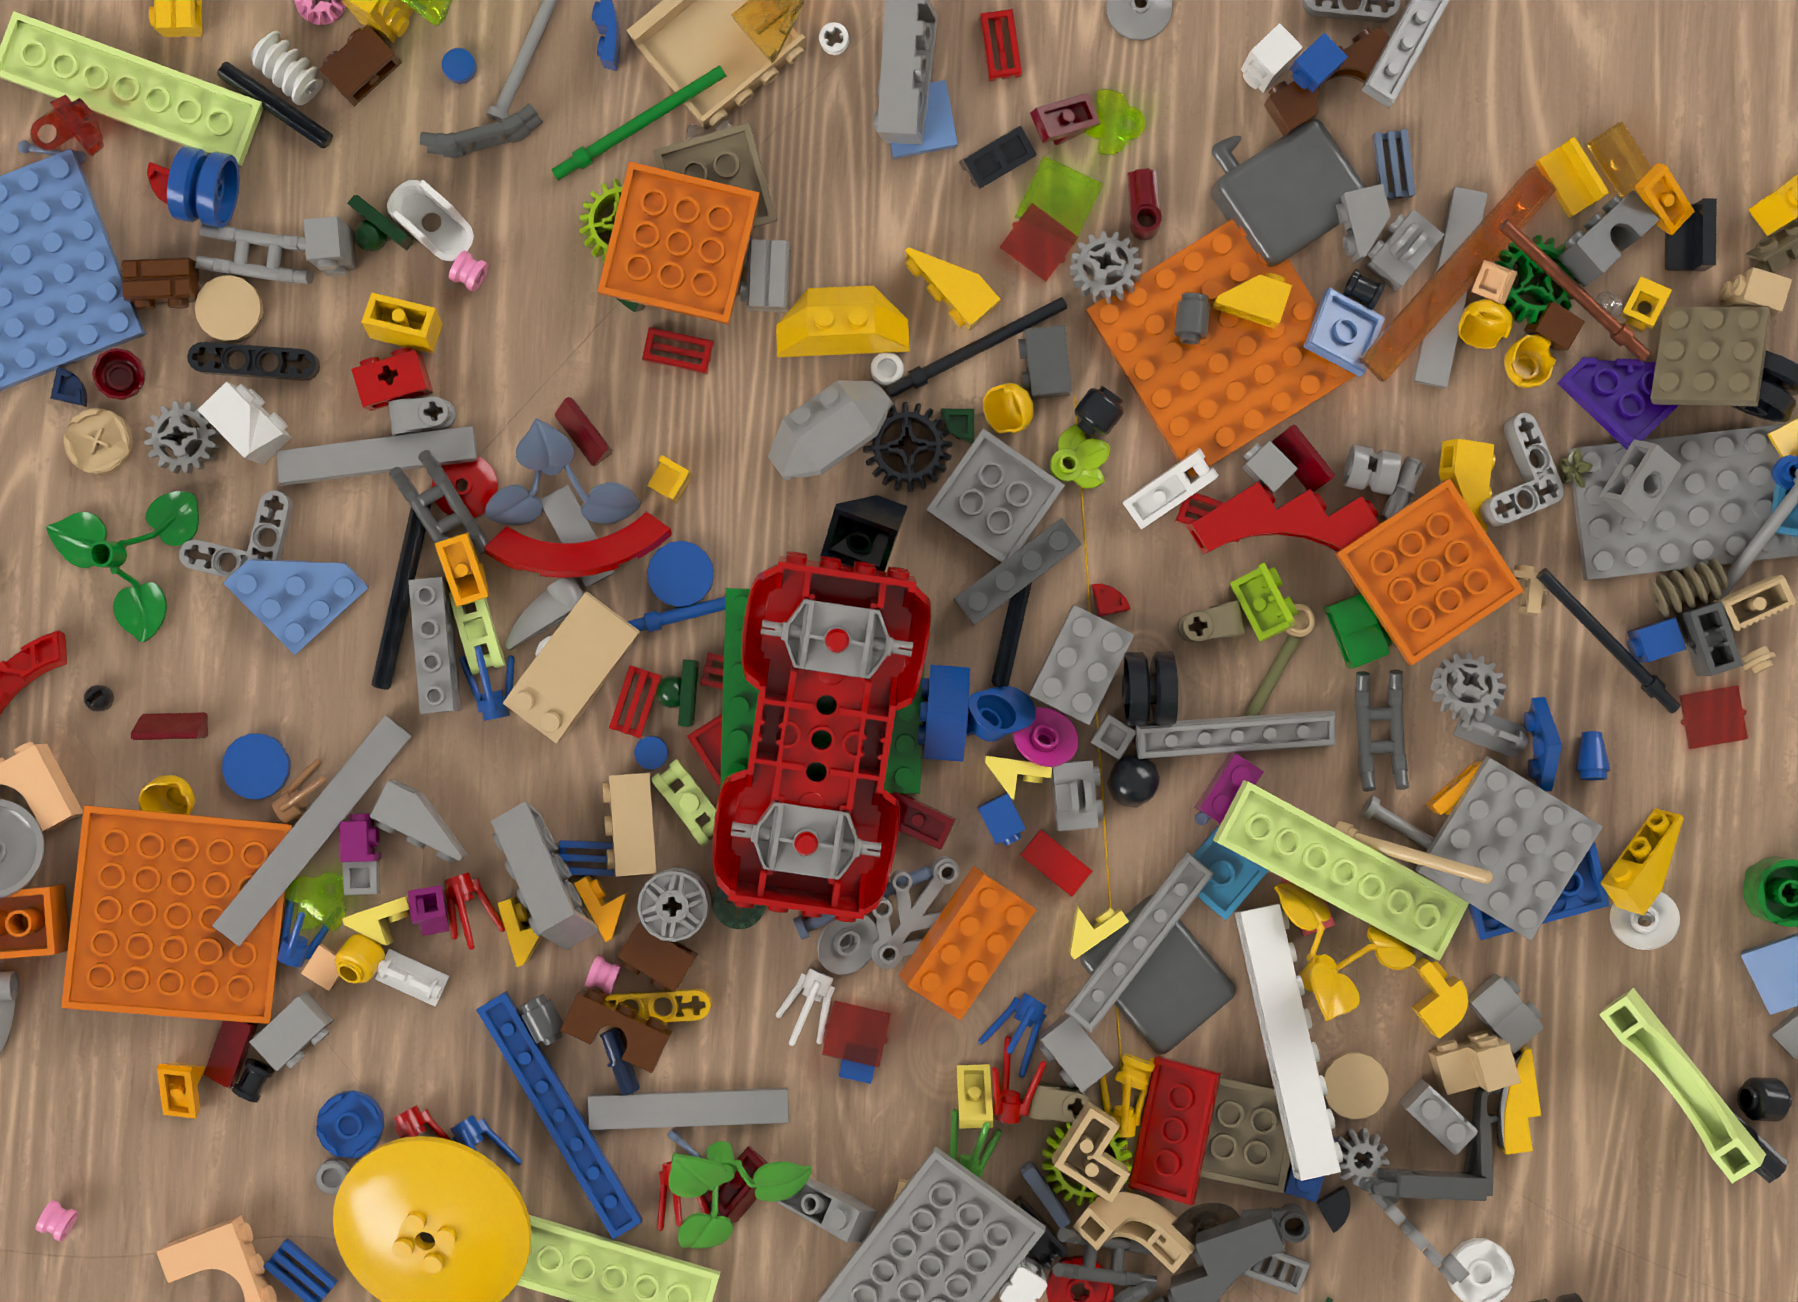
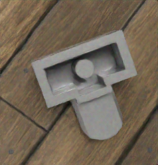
(1404, 250)
(1076, 795)

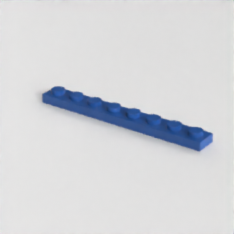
(560, 1115)

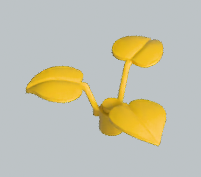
(1333, 990)

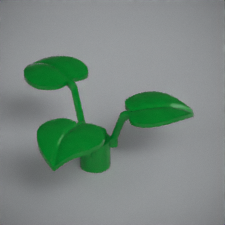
(83, 544)

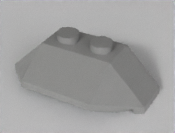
(829, 428)

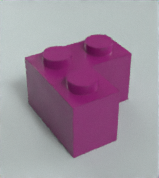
(1225, 785)

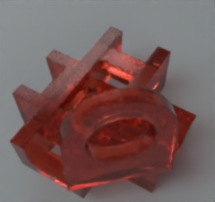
(70, 121)

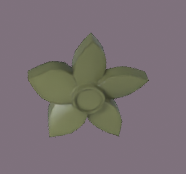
(1574, 467)

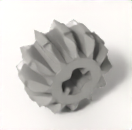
(1366, 1145)

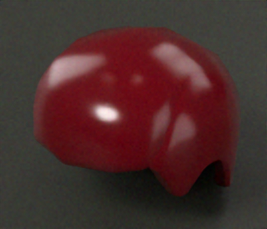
(118, 374)

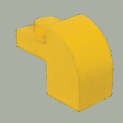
(1445, 1004)

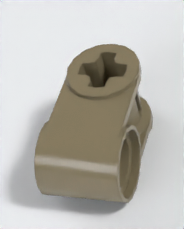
(1217, 622)
(1052, 1102)

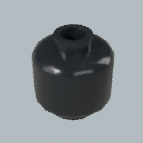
(1098, 411)
(1764, 1099)

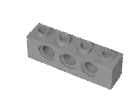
(434, 645)

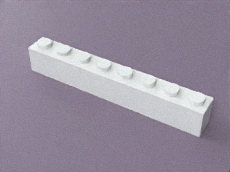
(1288, 1042)

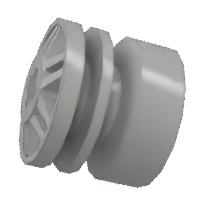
(689, 890)

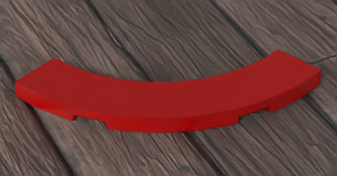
(580, 558)
(30, 663)

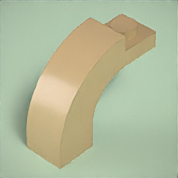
(1138, 1220)

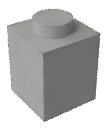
(1268, 465)

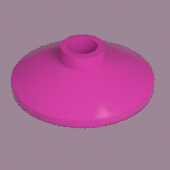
(1055, 731)

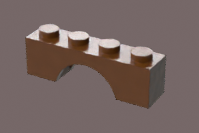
(1294, 106)

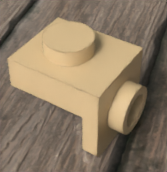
(1533, 596)

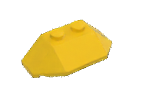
(842, 323)

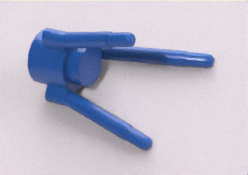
(490, 702)
(294, 946)
(1028, 1013)
(469, 1134)

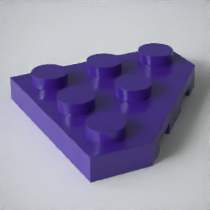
(1617, 396)

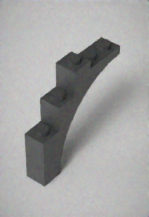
(1226, 1254)

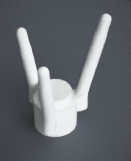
(815, 987)

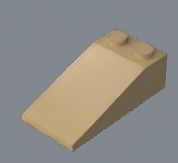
(571, 668)

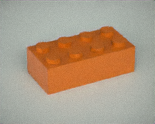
(34, 922)
(967, 943)

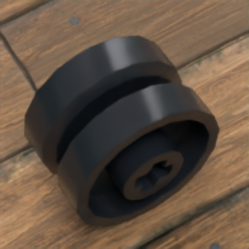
(1776, 390)
(1152, 688)

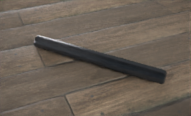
(399, 602)

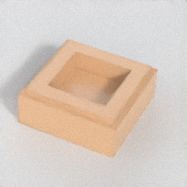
(1494, 281)
(322, 968)

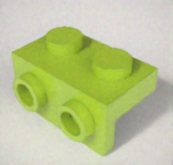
(1263, 602)

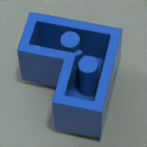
(944, 713)

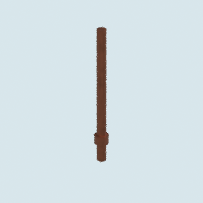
(1620, 332)

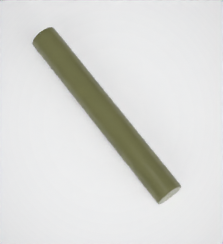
(1272, 676)

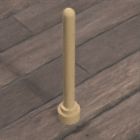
(1416, 856)

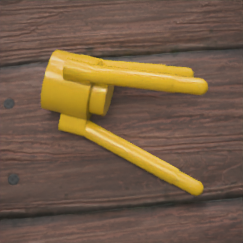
(1125, 1114)

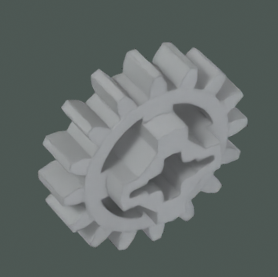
(1117, 275)
(186, 449)
(1468, 688)

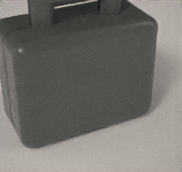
(1285, 191)
(1172, 990)

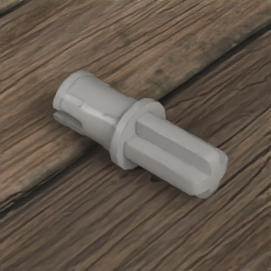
(1405, 486)

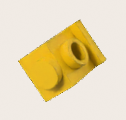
(1650, 293)

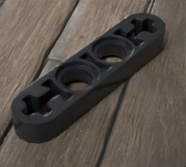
(253, 363)

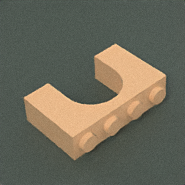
(42, 784)
(222, 1248)

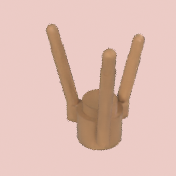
(292, 802)

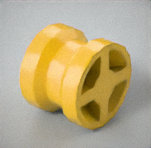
(1137, 1068)

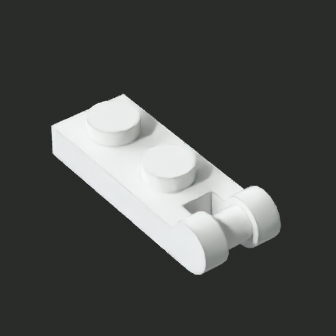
(1169, 489)

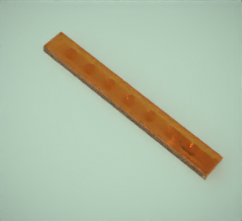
(1455, 275)

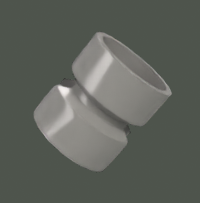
(1383, 473)

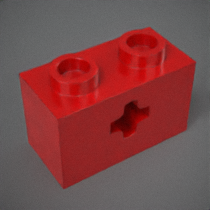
(410, 382)

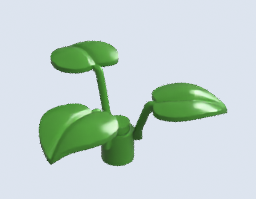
(694, 1176)

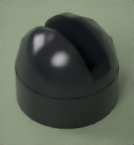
(103, 702)

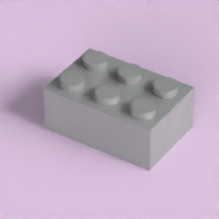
(1081, 664)

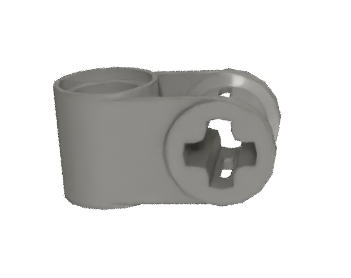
(415, 415)

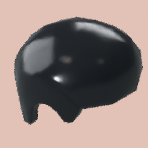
(1133, 781)

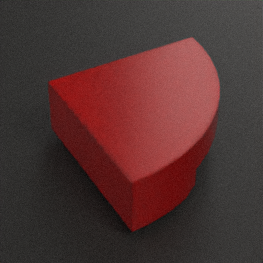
(158, 180)
(1108, 600)

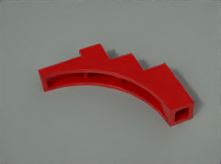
(1302, 517)

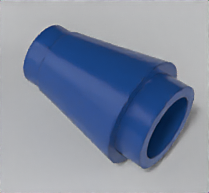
(1592, 757)

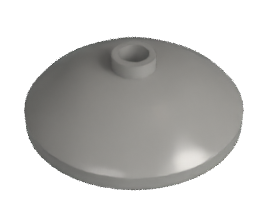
(20, 848)

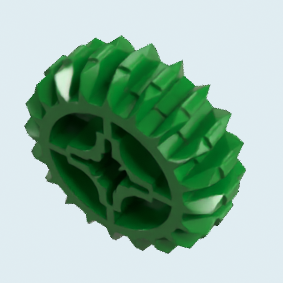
(1542, 290)

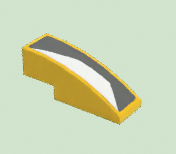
(1516, 1105)

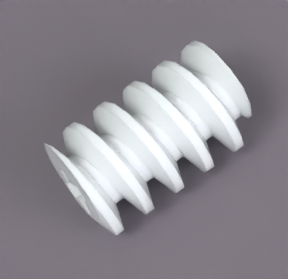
(285, 69)

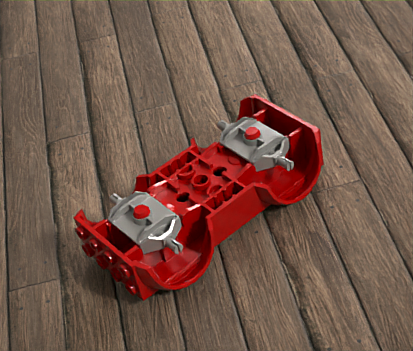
(805, 637)

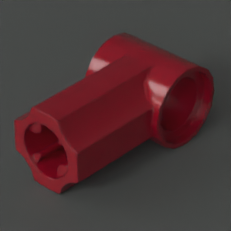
(1143, 201)

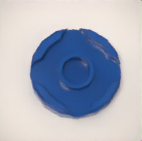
(680, 574)
(256, 766)
(350, 1124)

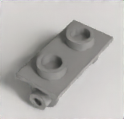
(1493, 734)

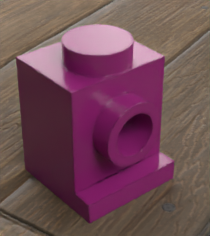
(359, 839)
(429, 910)

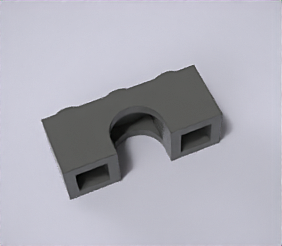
(1593, 252)

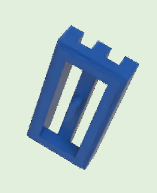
(564, 844)
(293, 1284)

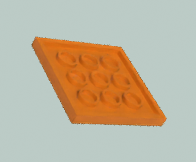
(679, 243)
(1429, 572)

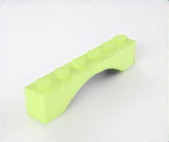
(1716, 1124)

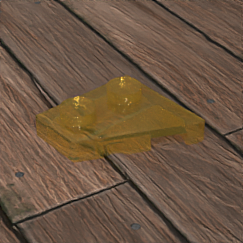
(768, 23)

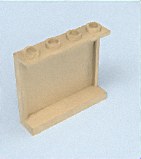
(696, 36)

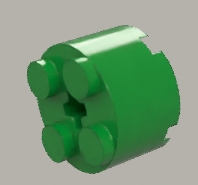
(1764, 889)

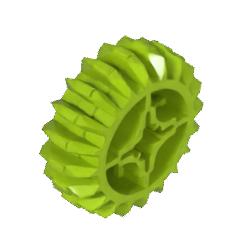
(593, 226)
(1077, 1188)

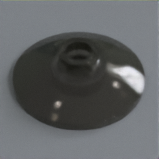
(1204, 1217)

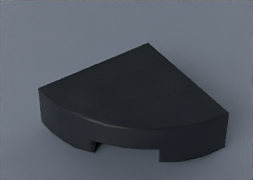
(1335, 1207)

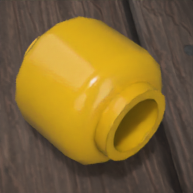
(359, 959)

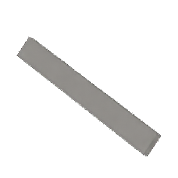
(311, 830)

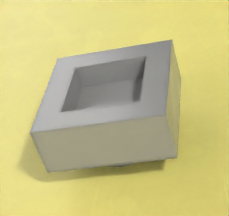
(1113, 736)
(361, 878)

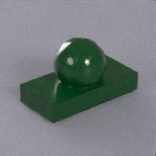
(373, 232)
(681, 693)

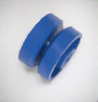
(203, 186)

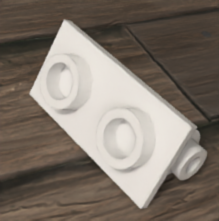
(411, 977)

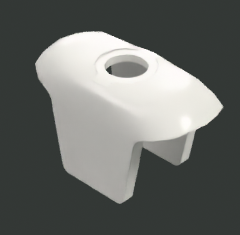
(415, 200)

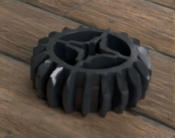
(923, 446)

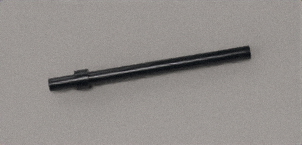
(918, 376)
(1651, 684)

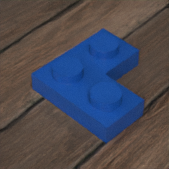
(1545, 744)

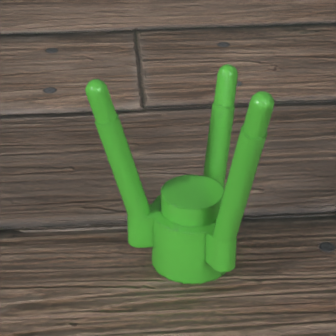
(972, 1162)

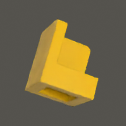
(670, 479)

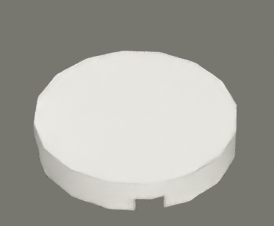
(1489, 1271)

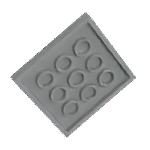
(1517, 835)

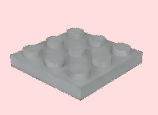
(995, 497)

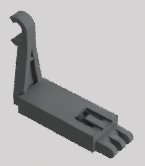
(1448, 1185)

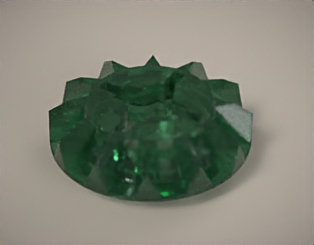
(728, 915)

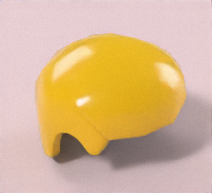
(1484, 323)
(1529, 361)
(1008, 408)
(167, 794)

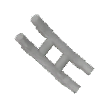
(239, 266)

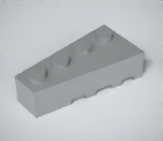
(905, 70)
(541, 877)

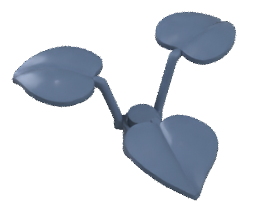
(548, 452)

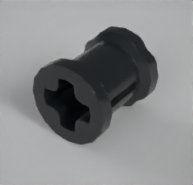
(1363, 289)
(252, 1080)

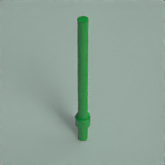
(584, 156)

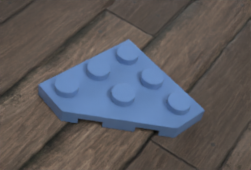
(295, 596)

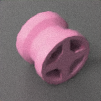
(468, 271)
(603, 975)
(57, 1220)

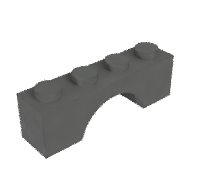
(1017, 571)

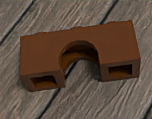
(644, 1037)

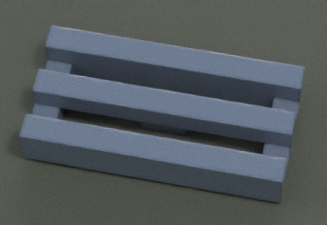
(1391, 137)
(1045, 1194)

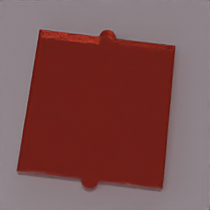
(1038, 242)
(1713, 717)
(856, 1034)

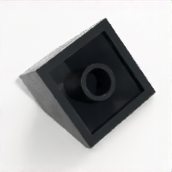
(864, 531)

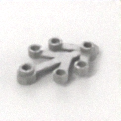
(909, 917)
(1451, 1267)

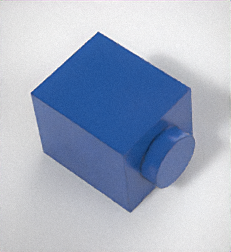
(1317, 63)
(1655, 640)
(1002, 819)

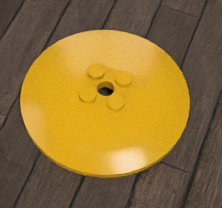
(438, 1190)

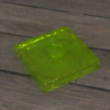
(1061, 194)

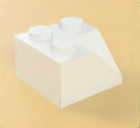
(245, 423)

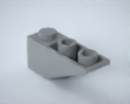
(414, 815)
(832, 1211)

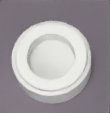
(886, 368)

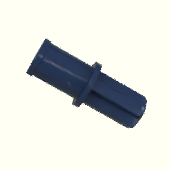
(622, 1070)

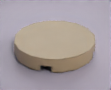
(229, 308)
(98, 441)
(1355, 1085)

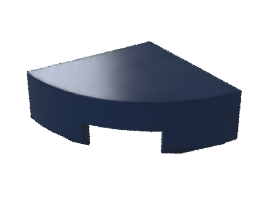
(68, 388)

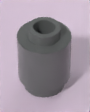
(1192, 318)
(542, 1020)

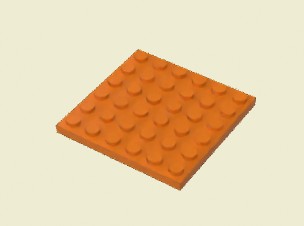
(1238, 376)
(148, 910)

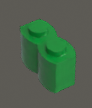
(1357, 631)

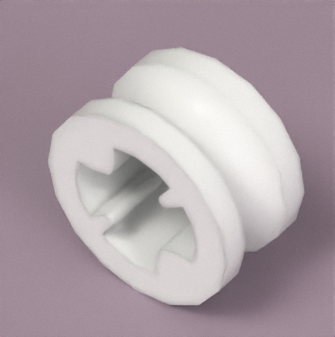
(830, 28)

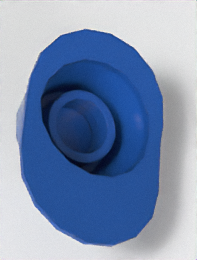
(999, 713)

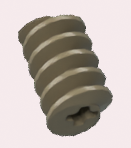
(1688, 586)

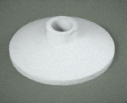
(1664, 924)

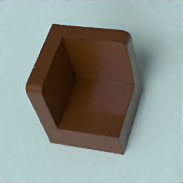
(1557, 326)

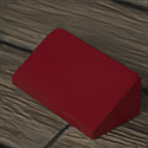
(582, 431)
(1312, 468)
(171, 726)
(230, 1052)
(736, 1196)

